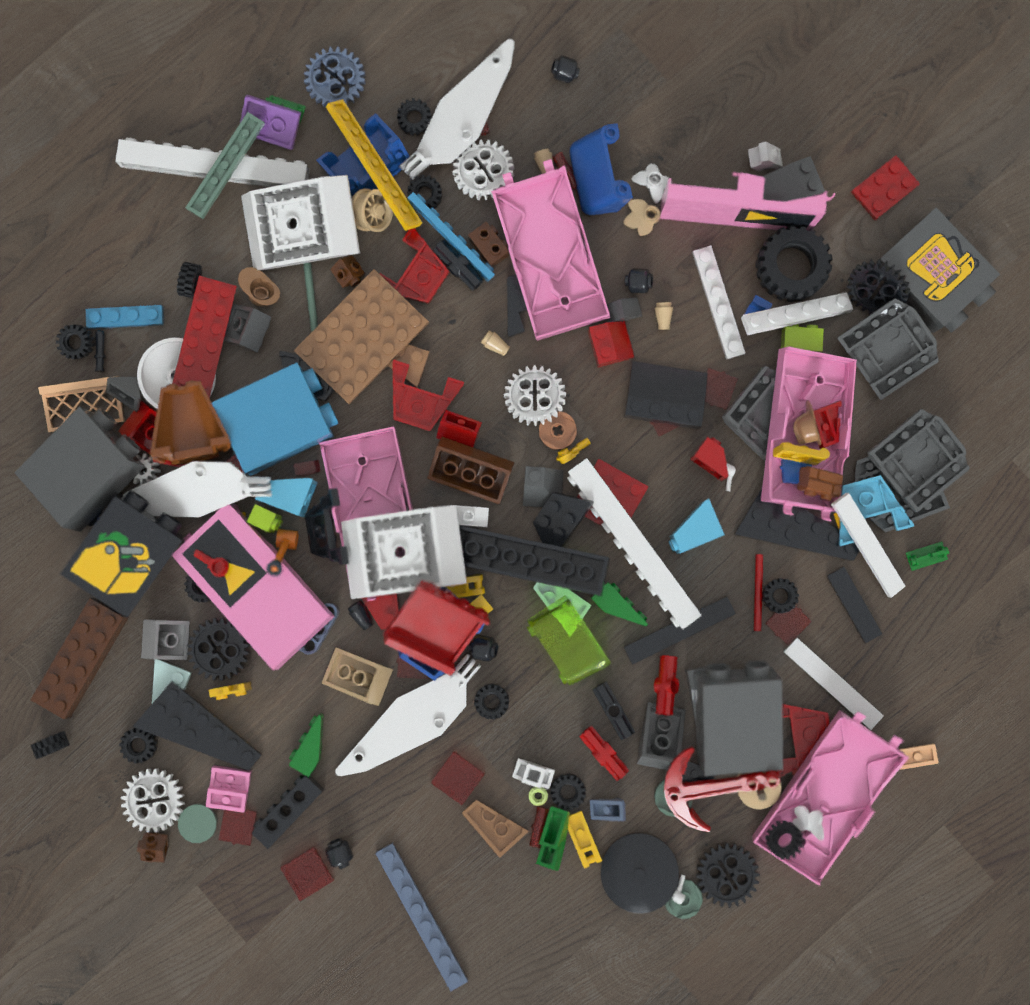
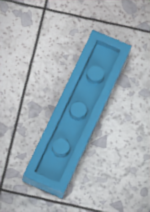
(124, 316)

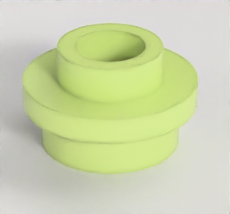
(538, 802)

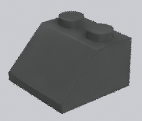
(246, 327)

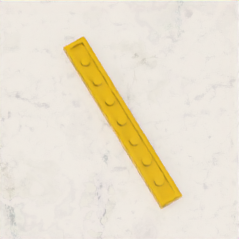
(374, 165)

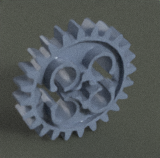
(345, 65)

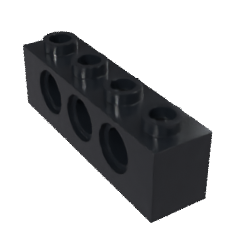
(268, 835)

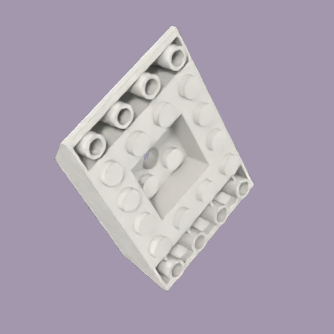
(323, 222)
(430, 544)

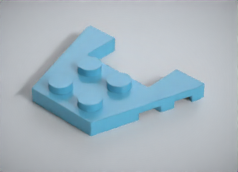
(872, 499)

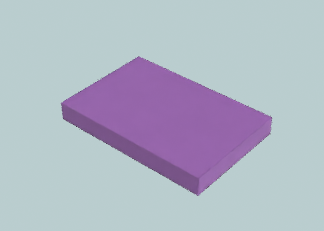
(279, 121)

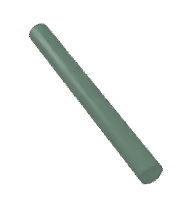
(310, 296)

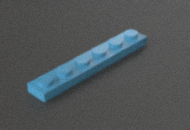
(445, 230)

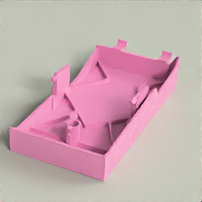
(550, 252)

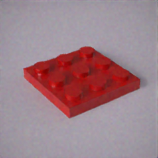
(624, 487)

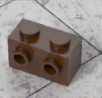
(488, 244)

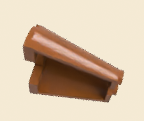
(187, 426)

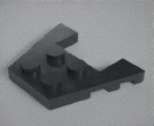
(515, 305)
(320, 529)

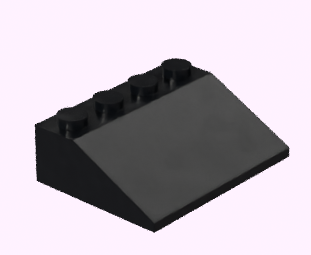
(666, 395)

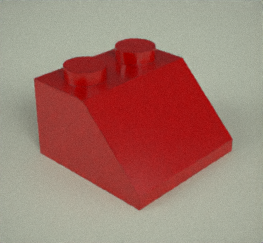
(610, 343)
(141, 426)
(711, 458)

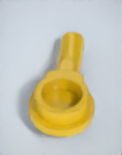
(566, 455)

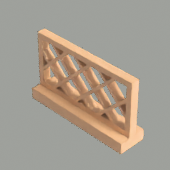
(75, 388)

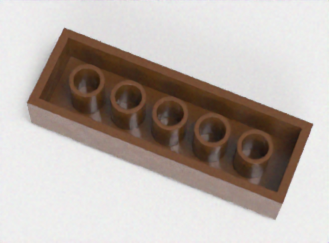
(79, 658)

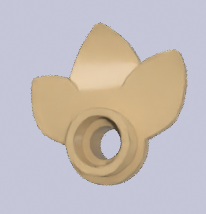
(638, 217)

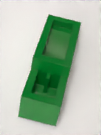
(553, 839)

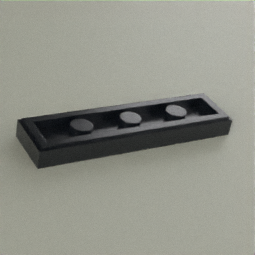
(854, 605)

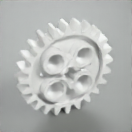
(468, 179)
(553, 395)
(156, 818)

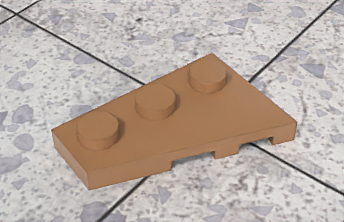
(416, 359)
(493, 827)

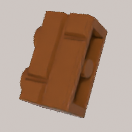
(819, 482)

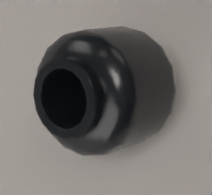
(565, 69)
(639, 280)
(483, 648)
(339, 853)

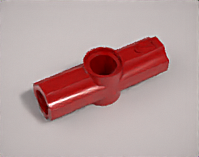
(666, 685)
(604, 753)

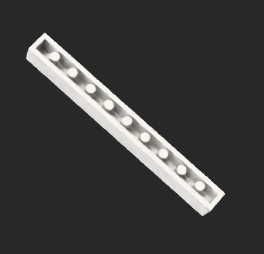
(197, 163)
(634, 544)

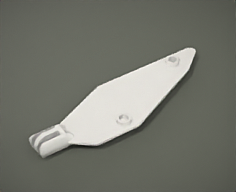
(462, 113)
(200, 489)
(412, 720)

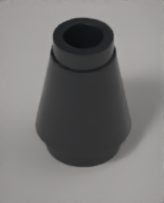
(360, 614)

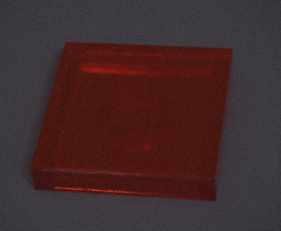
(457, 778)
(307, 874)

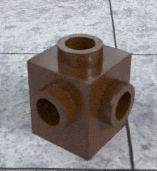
(347, 271)
(153, 847)

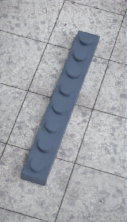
(421, 916)

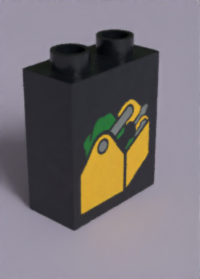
(124, 552)

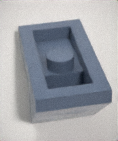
(607, 809)

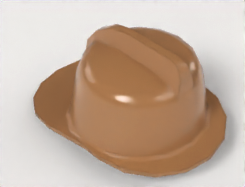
(258, 287)
(805, 427)

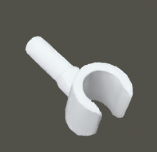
(731, 471)
(678, 897)

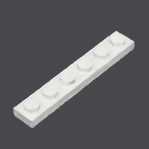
(718, 302)
(796, 313)

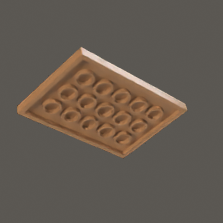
(361, 336)

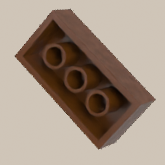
(470, 470)

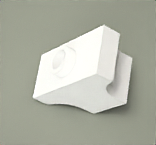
(765, 157)
(472, 516)
(533, 774)

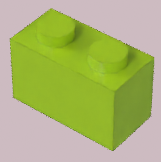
(803, 338)
(265, 519)

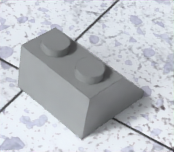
(165, 639)

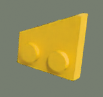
(238, 689)

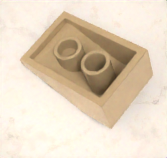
(357, 676)

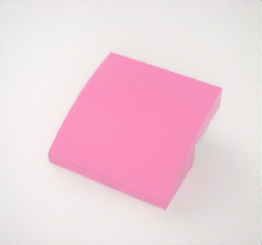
(228, 788)

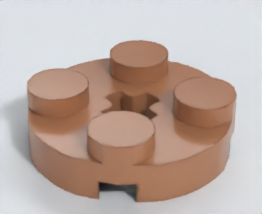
(560, 441)

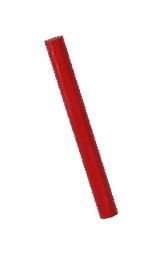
(758, 592)

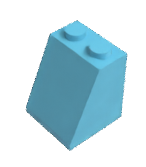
(291, 495)
(696, 529)

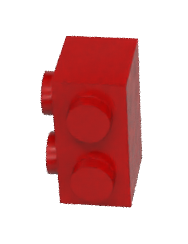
(459, 428)

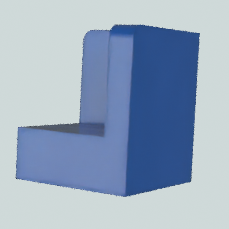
(758, 304)

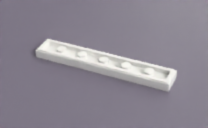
(868, 545)
(832, 682)

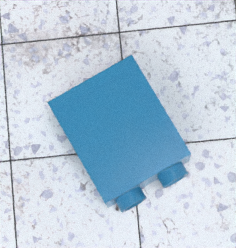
(275, 418)

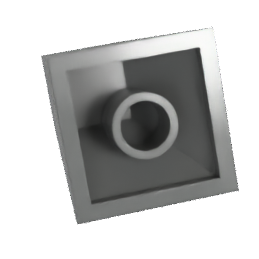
(540, 485)

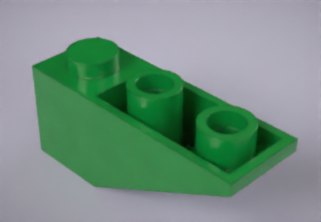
(616, 605)
(310, 750)

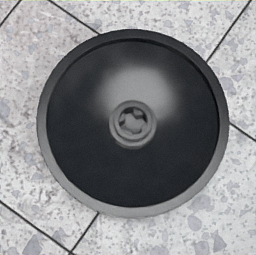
(639, 873)

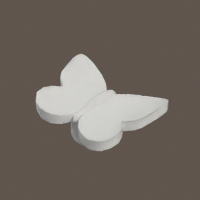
(653, 180)
(809, 821)

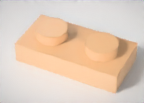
(920, 756)

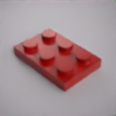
(885, 188)

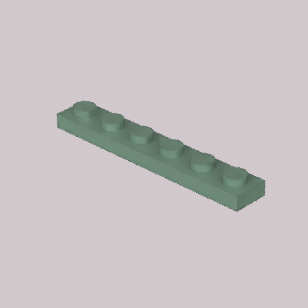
(225, 165)

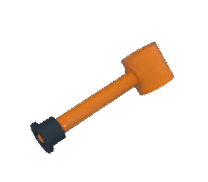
(284, 540)

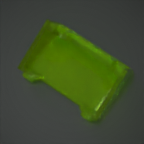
(568, 641)

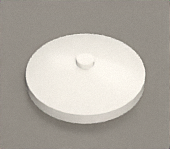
(158, 368)

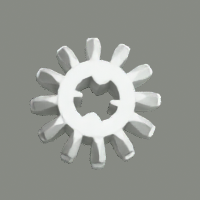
(151, 470)

